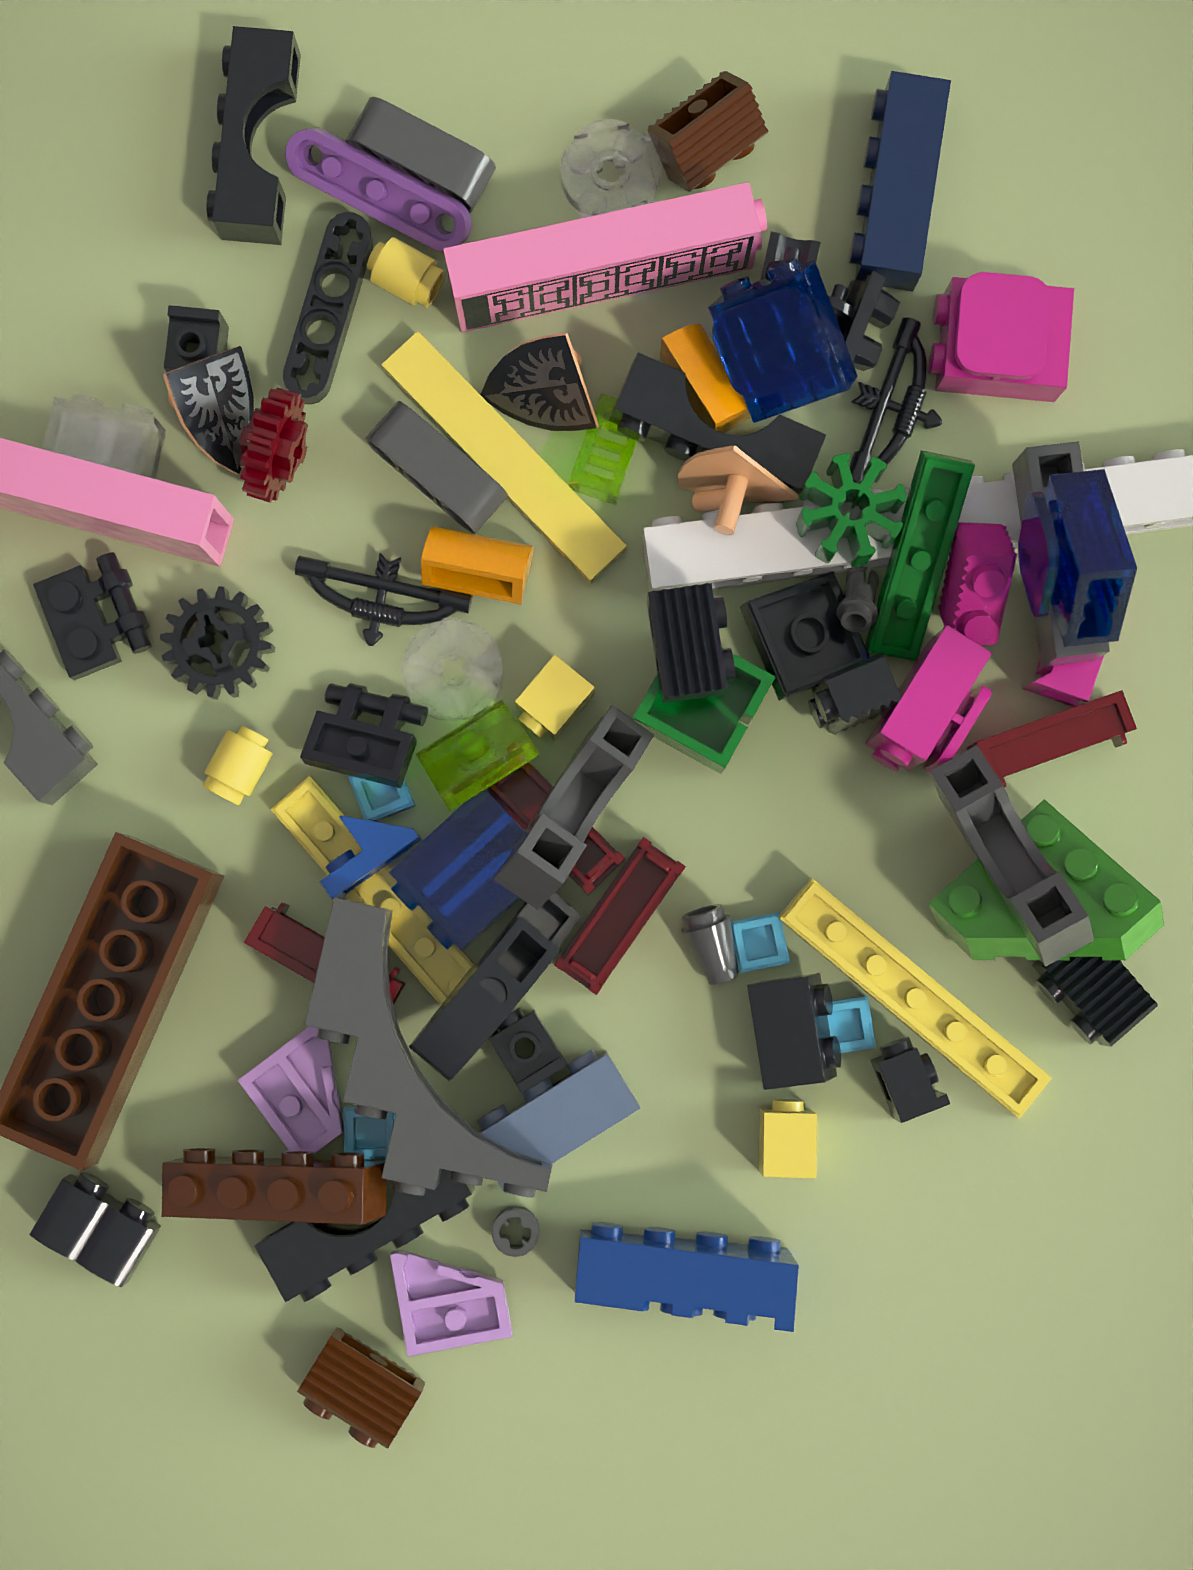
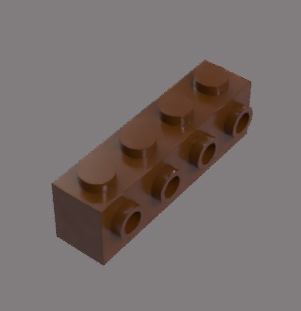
(274, 1188)

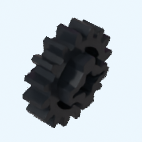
(238, 636)

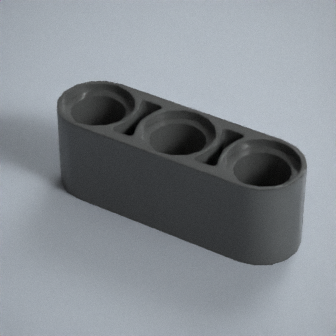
(422, 151)
(436, 467)

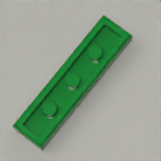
(919, 555)

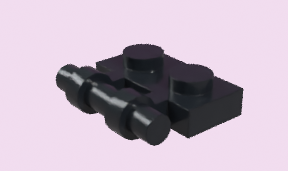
(79, 623)
(362, 748)

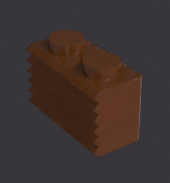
(708, 131)
(360, 1389)

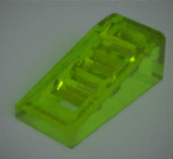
(592, 484)

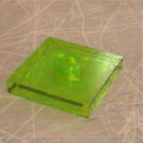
(477, 754)

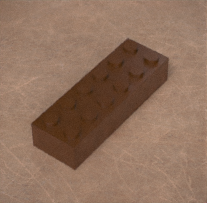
(105, 1001)

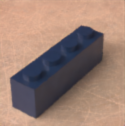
(901, 179)

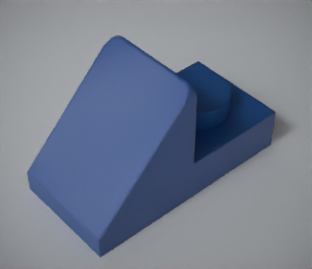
(380, 847)

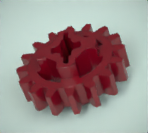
(273, 444)

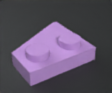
(298, 1092)
(447, 1304)

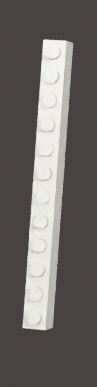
(769, 548)

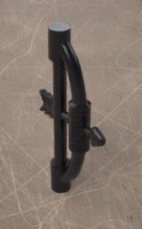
(909, 411)
(378, 612)

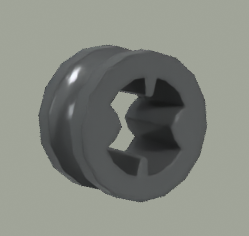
(503, 1241)

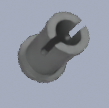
(857, 608)

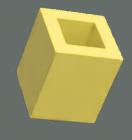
(553, 699)
(787, 1140)

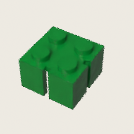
(707, 725)

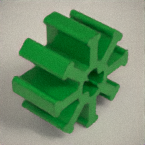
(868, 522)

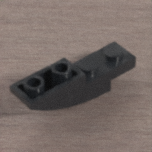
(494, 985)

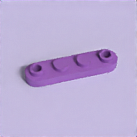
(377, 189)

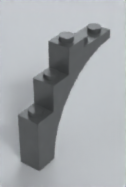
(427, 1135)

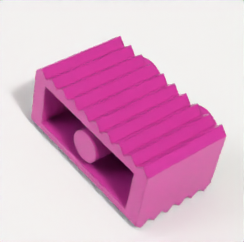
(978, 581)

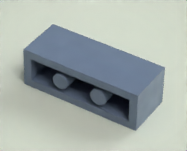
(564, 1113)

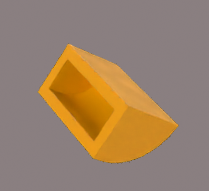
(706, 378)
(476, 564)

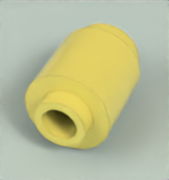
(405, 272)
(237, 764)

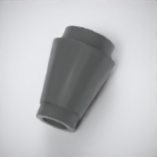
(712, 943)

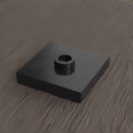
(801, 634)

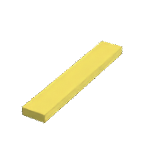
(505, 456)
(318, 828)
(914, 998)

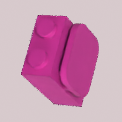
(1002, 337)
(933, 705)

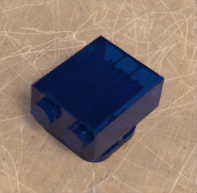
(781, 340)
(1077, 557)
(456, 870)

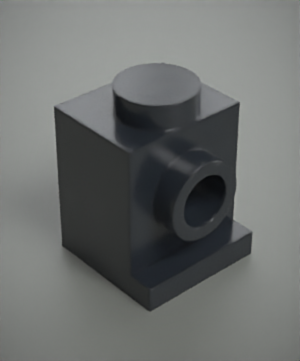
(193, 326)
(533, 1069)
(907, 1080)

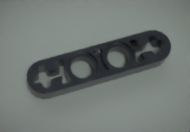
(323, 307)

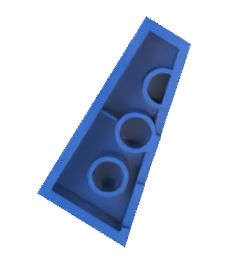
(687, 1274)

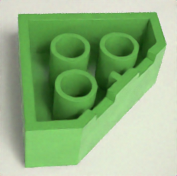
(1117, 905)

